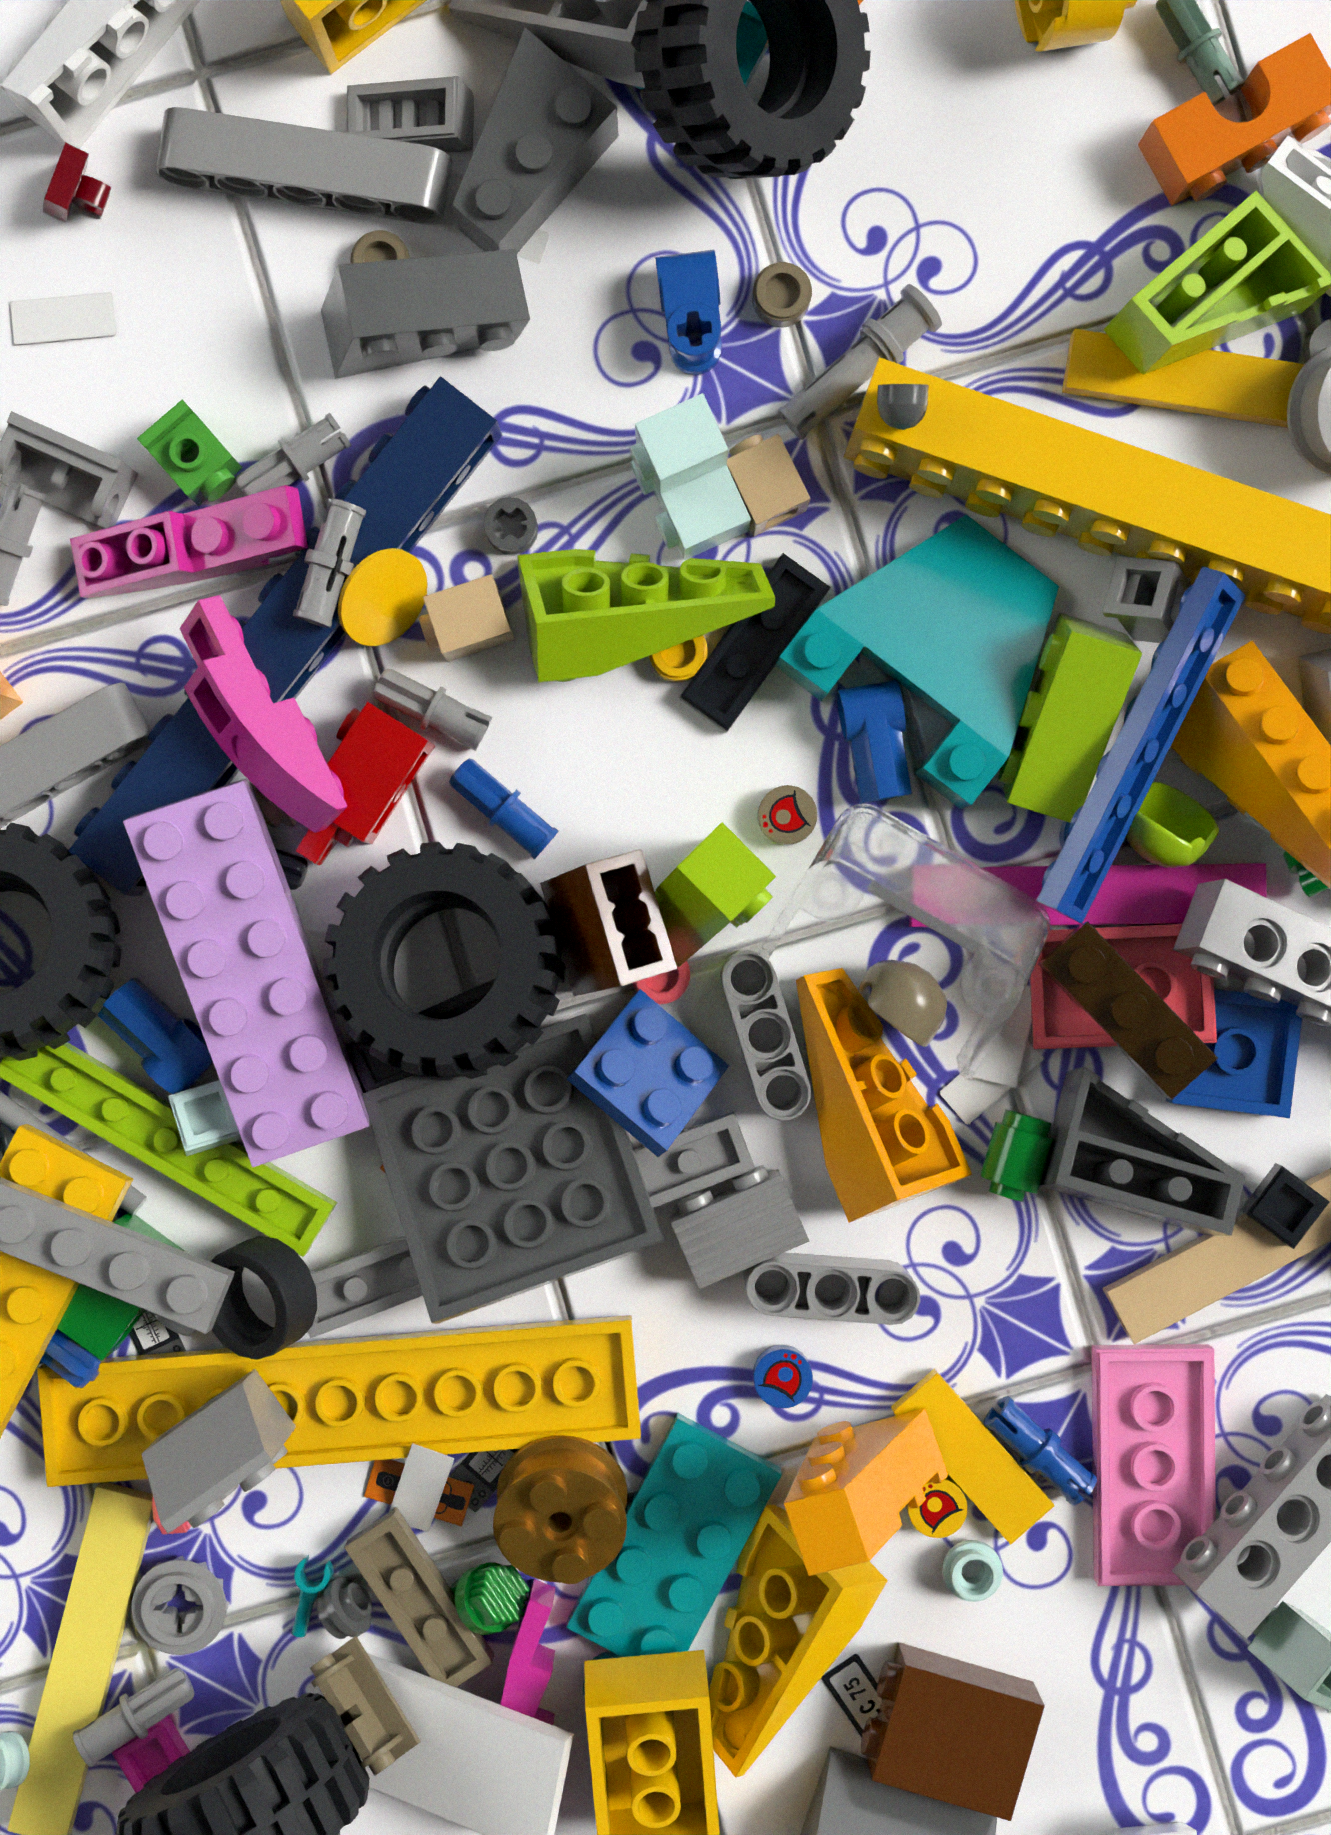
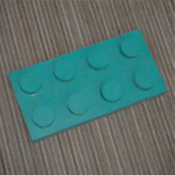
(678, 1543)

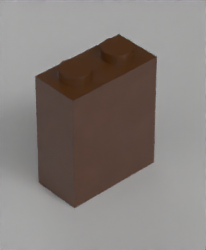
(609, 923)
(952, 1731)

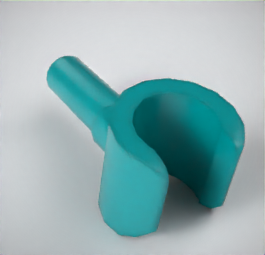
(308, 1595)

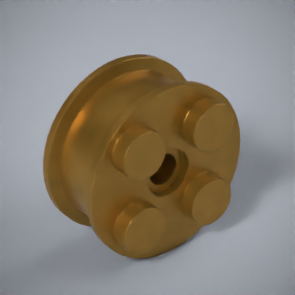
(561, 1509)

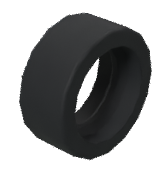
(290, 1289)

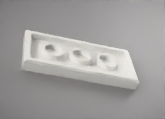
(474, 1758)

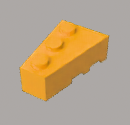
(857, 1484)

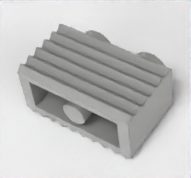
(737, 1226)

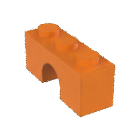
(1197, 147)

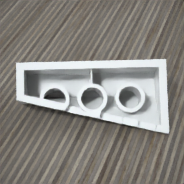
(89, 61)

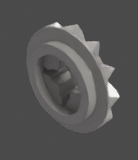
(160, 1623)

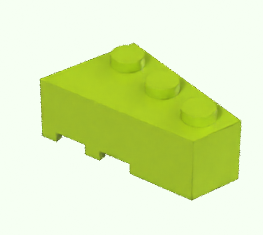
(1221, 288)
(1069, 717)

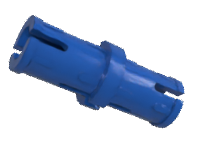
(1040, 1450)

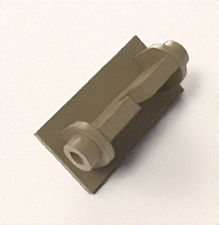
(365, 1706)

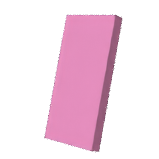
(1151, 1458)

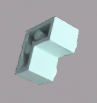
(686, 466)

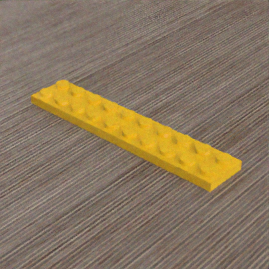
(360, 1396)

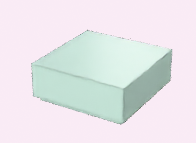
(203, 1118)

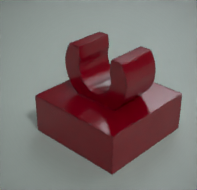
(72, 187)

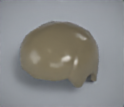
(906, 998)

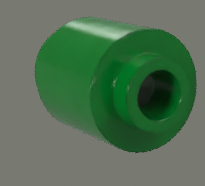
(1017, 1155)

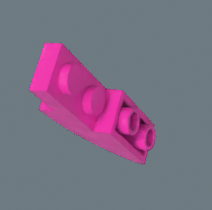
(190, 546)
(262, 738)

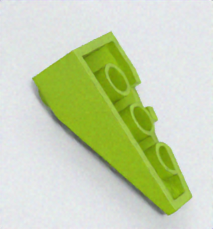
(607, 614)

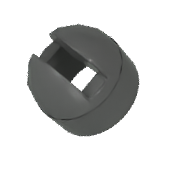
(902, 404)

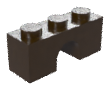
(1128, 1010)

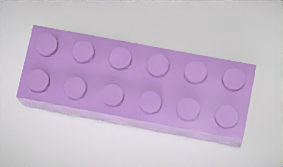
(249, 971)

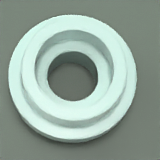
(984, 1583)

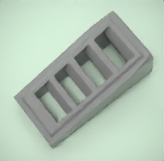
(432, 92)

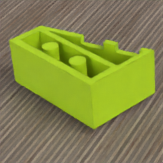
(709, 890)

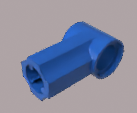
(874, 724)
(170, 1045)

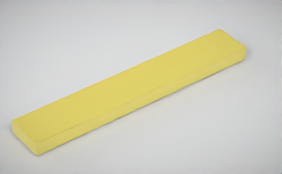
(83, 1658)

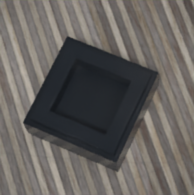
(1284, 1205)

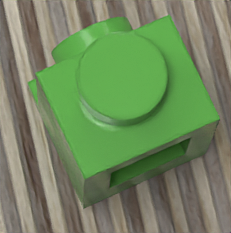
(178, 434)

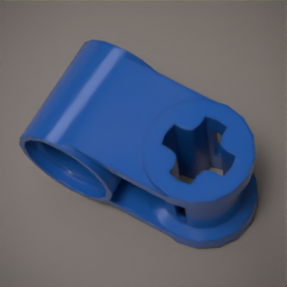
(691, 304)

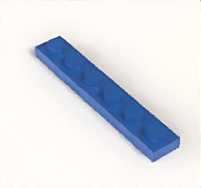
(1141, 745)

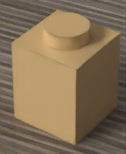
(767, 482)
(466, 619)

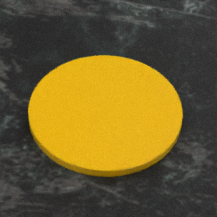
(382, 597)

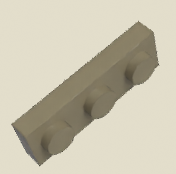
(418, 1599)

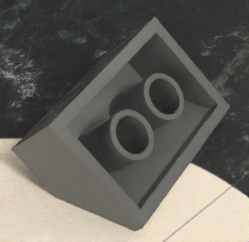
(853, 1804)

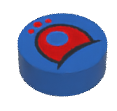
(782, 1376)

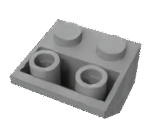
(214, 1450)

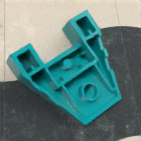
(954, 628)

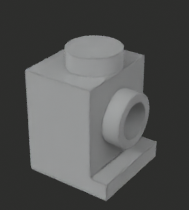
(1145, 596)

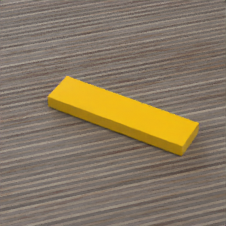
(1200, 384)

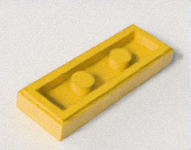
(977, 1459)

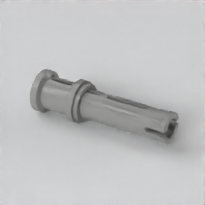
(879, 338)

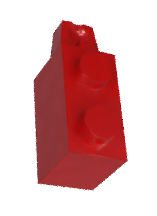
(375, 770)

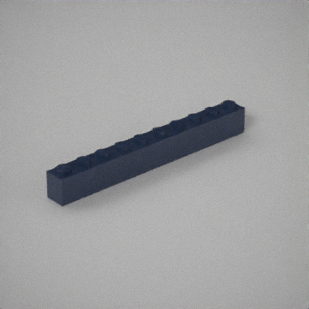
(403, 495)

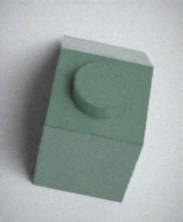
(1296, 1652)

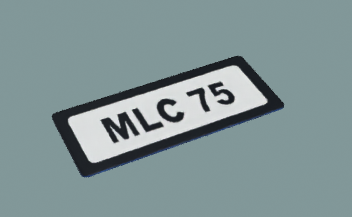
(854, 1691)

